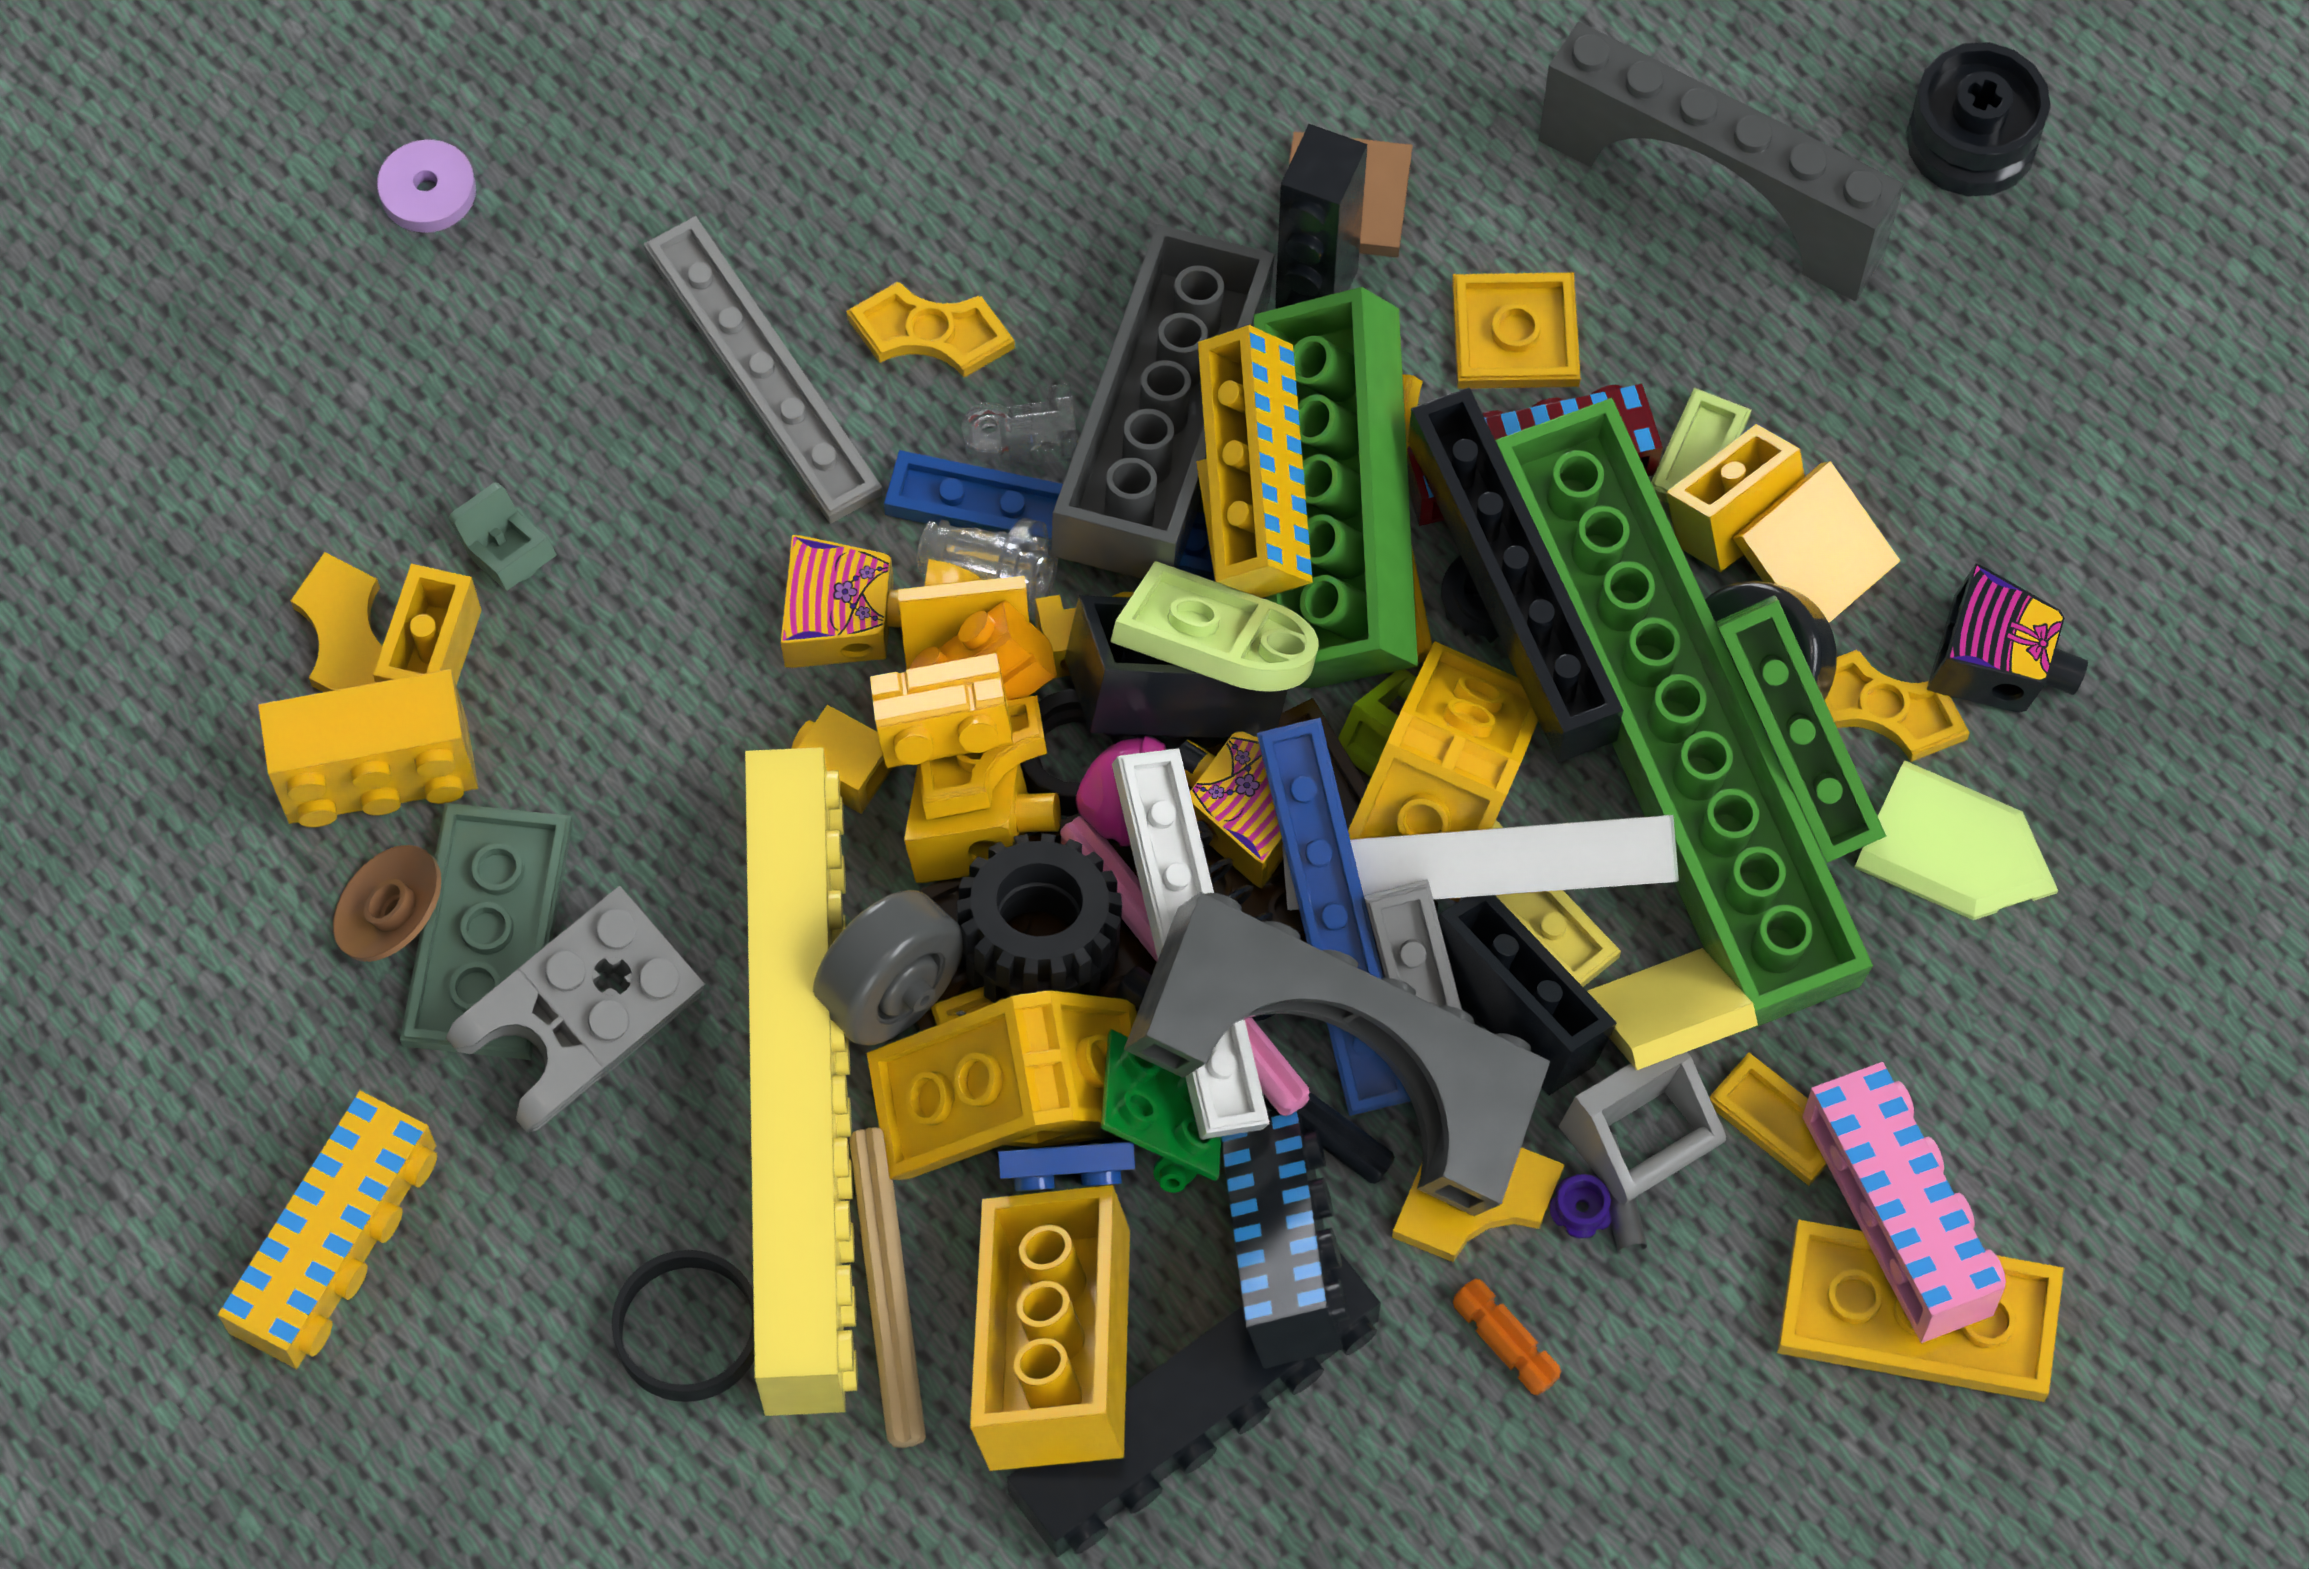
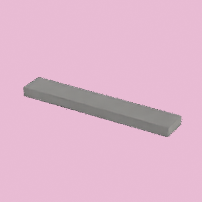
(763, 370)

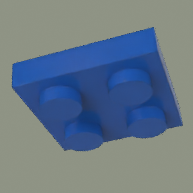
(1096, 1163)

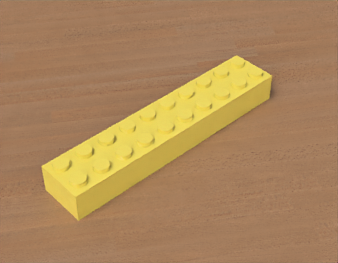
(798, 1088)

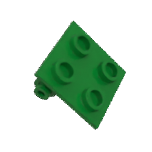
(1157, 1114)

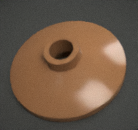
(387, 903)

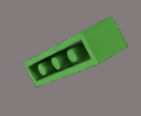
(1801, 728)

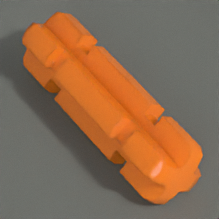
(1506, 1336)

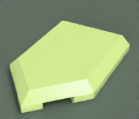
(1955, 847)

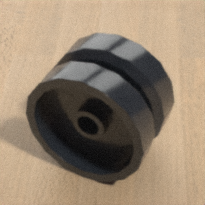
(1977, 119)

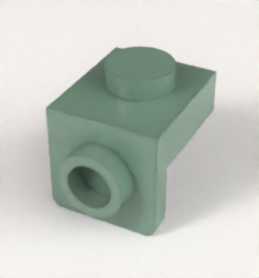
(500, 537)

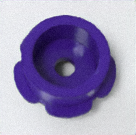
(1581, 1189)

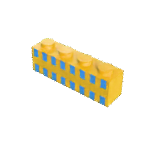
(1254, 462)
(329, 1230)

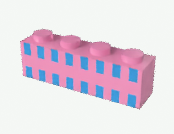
(1904, 1201)

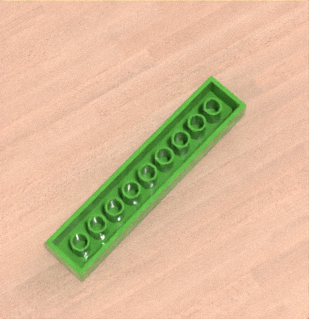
(1687, 719)

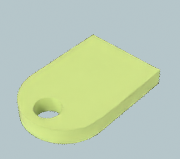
(1217, 631)

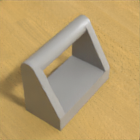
(1625, 1091)

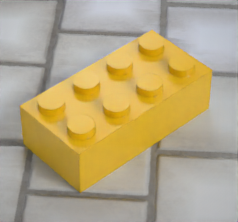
(1051, 1328)

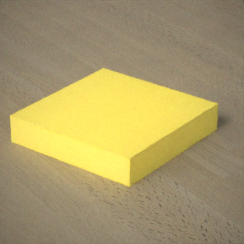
(1674, 1008)

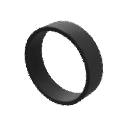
(653, 1269)

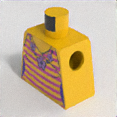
(837, 604)
(1236, 804)

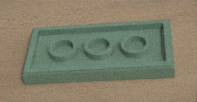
(491, 917)

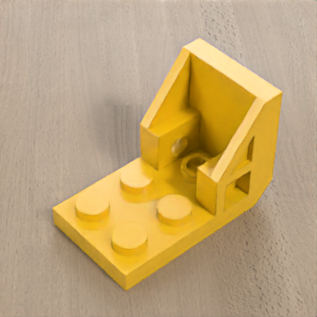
(1448, 751)
(996, 1078)

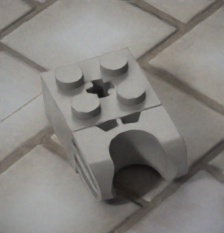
(571, 1021)

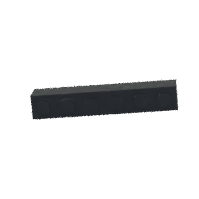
(1514, 575)
(1175, 1421)

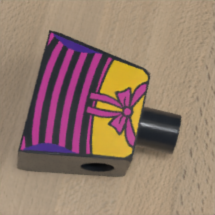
(2002, 646)

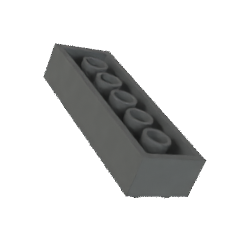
(1135, 464)

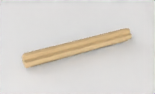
(887, 1290)

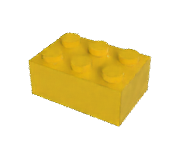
(368, 748)

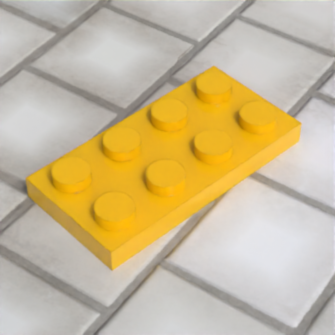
(1849, 1316)

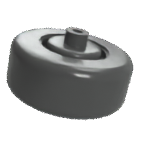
(889, 967)

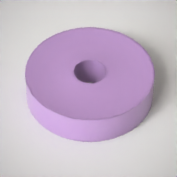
(426, 209)

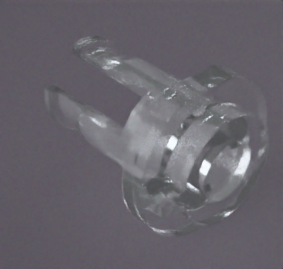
(994, 555)

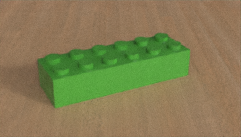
(1353, 484)

